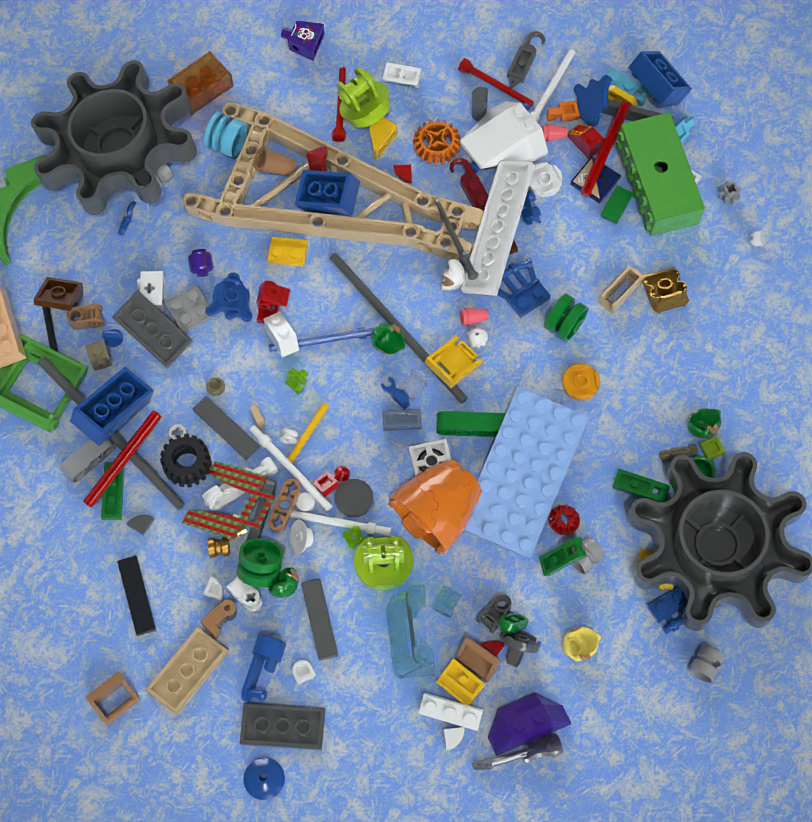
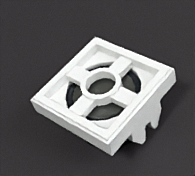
(429, 455)

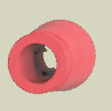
(554, 132)
(472, 316)

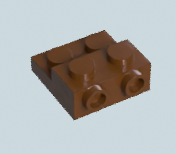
(59, 294)

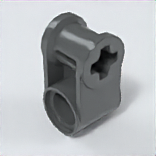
(491, 615)

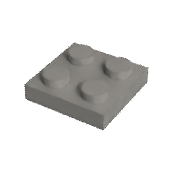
(189, 309)

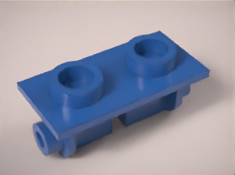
(531, 211)

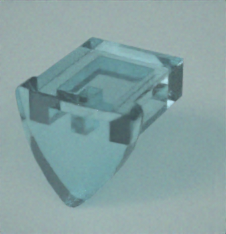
(446, 601)

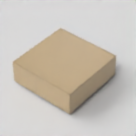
(257, 417)

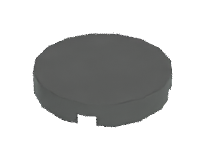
(354, 498)

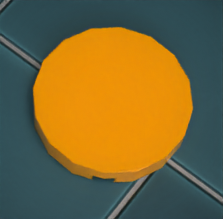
(580, 382)

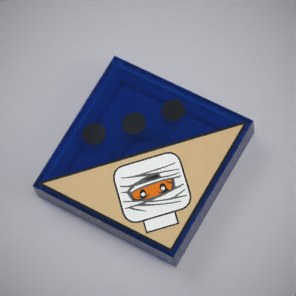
(606, 181)

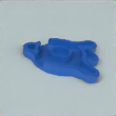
(593, 99)
(231, 298)

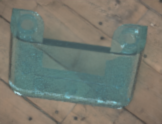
(407, 658)

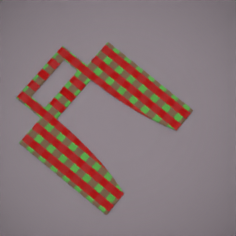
(228, 525)

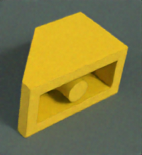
(381, 136)

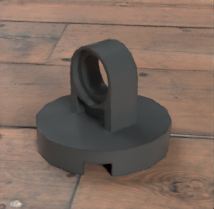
(519, 643)

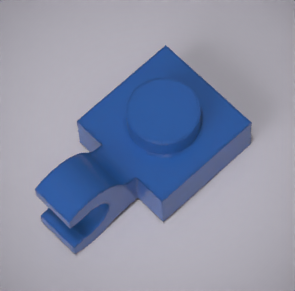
(397, 395)

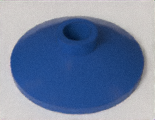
(271, 786)

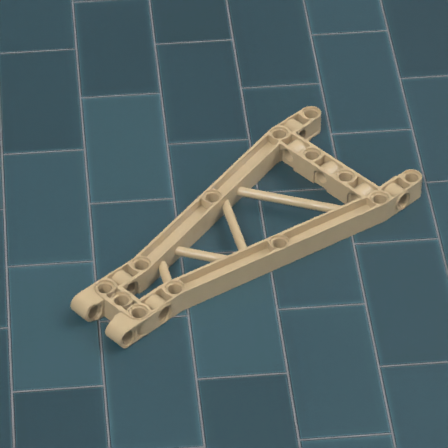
(333, 226)

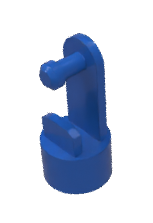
(267, 649)

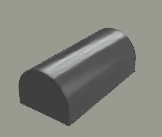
(479, 103)

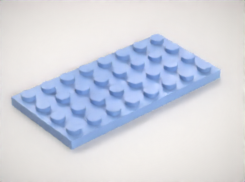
(525, 471)

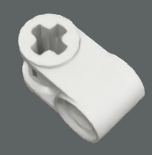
(243, 593)

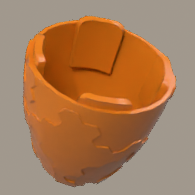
(437, 504)

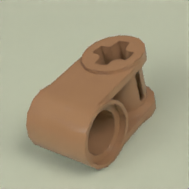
(87, 317)

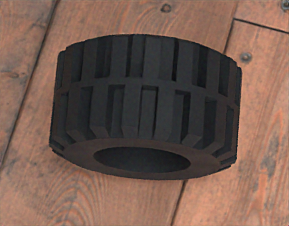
(183, 446)

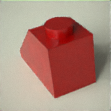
(586, 139)

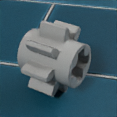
(729, 192)

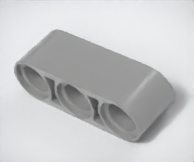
(86, 459)

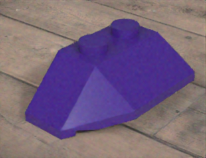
(525, 721)

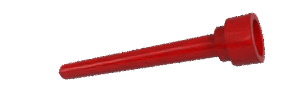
(466, 67)
(339, 132)

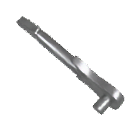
(546, 746)

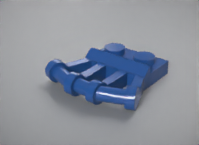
(527, 297)

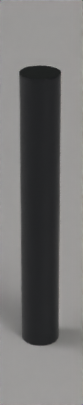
(50, 328)

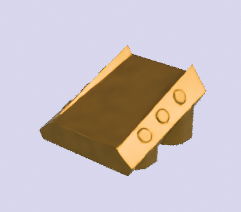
(665, 290)

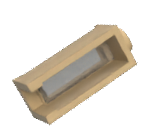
(621, 289)

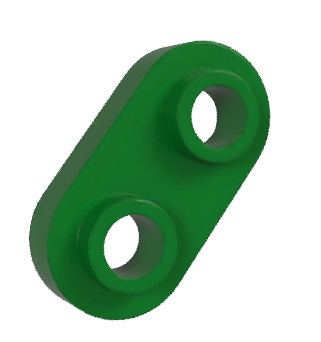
(512, 622)

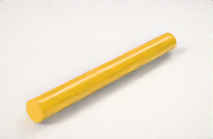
(307, 433)

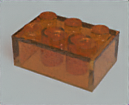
(203, 81)

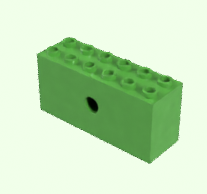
(659, 174)

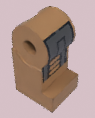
(218, 617)

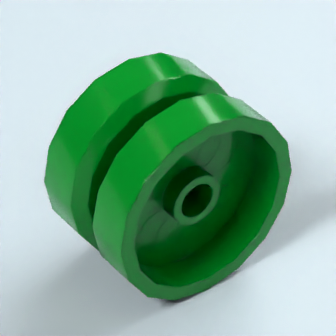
(566, 317)
(259, 562)

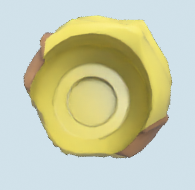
(581, 643)

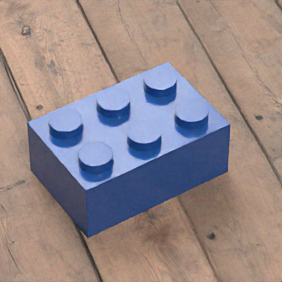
(659, 78)
(327, 192)

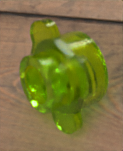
(347, 535)

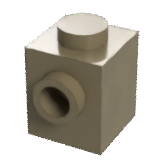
(99, 355)

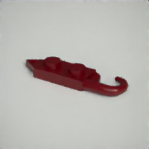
(471, 184)

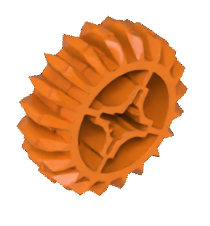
(435, 135)

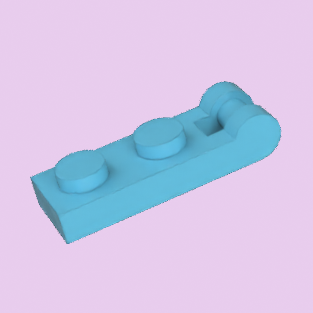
(628, 85)

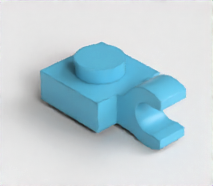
(683, 126)

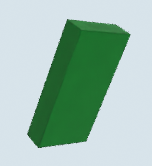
(617, 204)

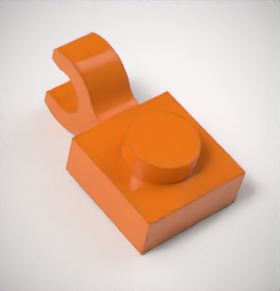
(566, 111)

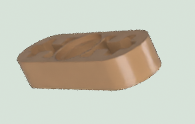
(274, 515)

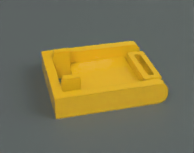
(454, 359)

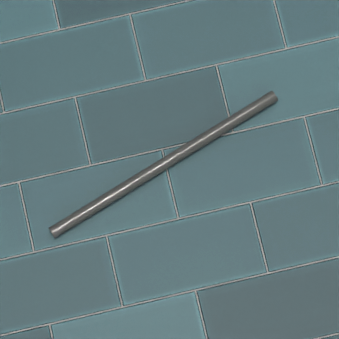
(390, 319)
(115, 438)

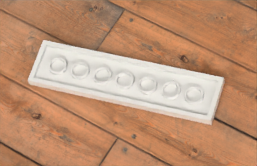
(498, 226)

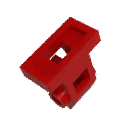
(269, 295)

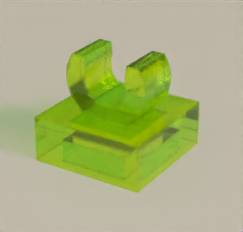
(296, 380)

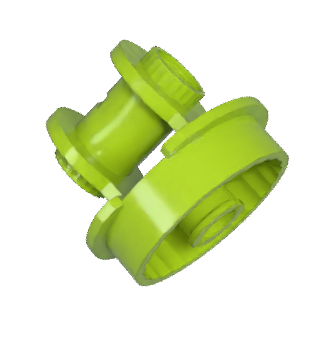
(363, 99)
(383, 551)

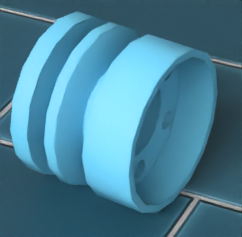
(225, 134)

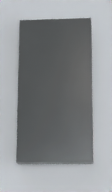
(152, 329)
(282, 726)

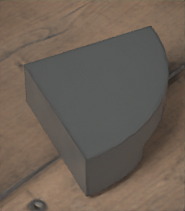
(141, 523)

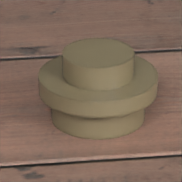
(215, 386)

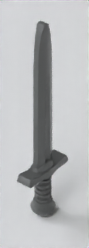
(464, 256)

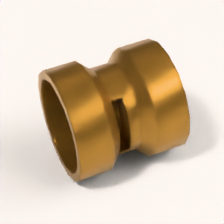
(218, 547)

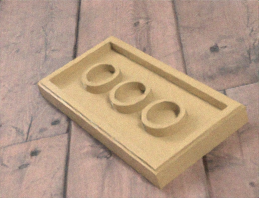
(187, 670)

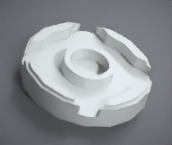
(545, 180)

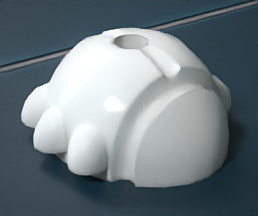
(477, 341)

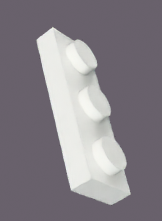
(450, 711)

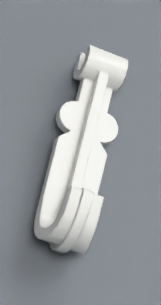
(221, 496)

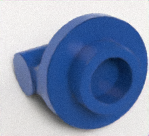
(112, 337)

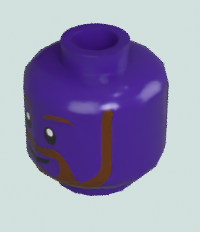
(200, 262)

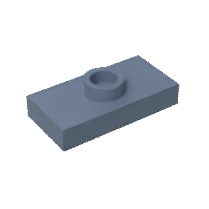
(401, 419)

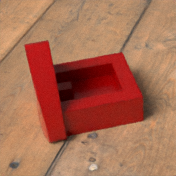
(316, 159)

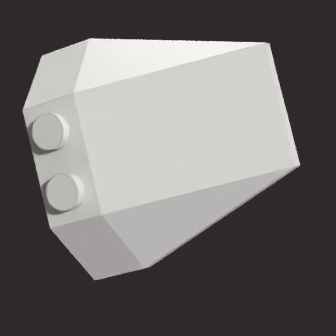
(505, 135)

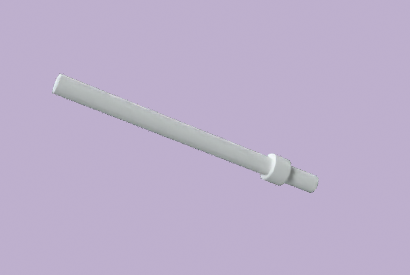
(535, 114)
(266, 442)
(370, 528)

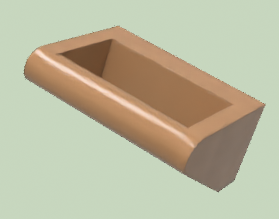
(477, 659)
(107, 689)

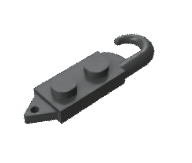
(523, 59)

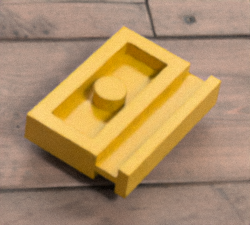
(287, 251)
(460, 682)

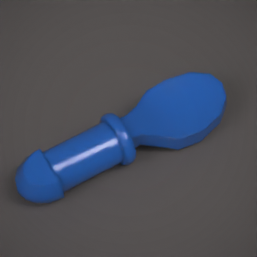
(126, 220)

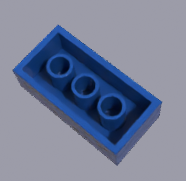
(111, 406)

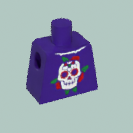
(304, 38)

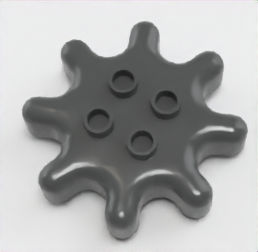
(113, 137)
(713, 537)

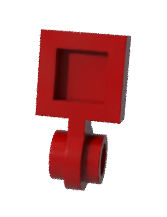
(328, 483)

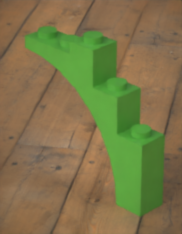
(20, 182)

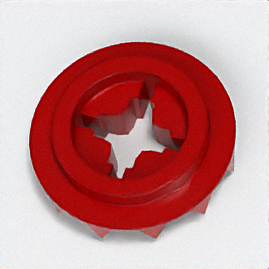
(560, 527)

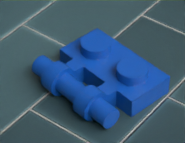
(666, 606)

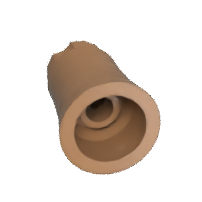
(273, 162)

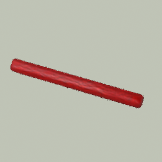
(605, 148)
(122, 459)

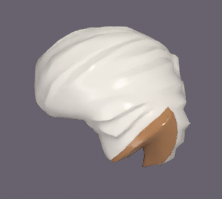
(453, 276)

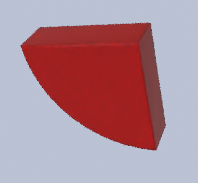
(404, 172)
(493, 647)

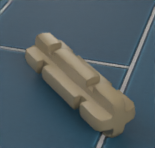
(665, 455)

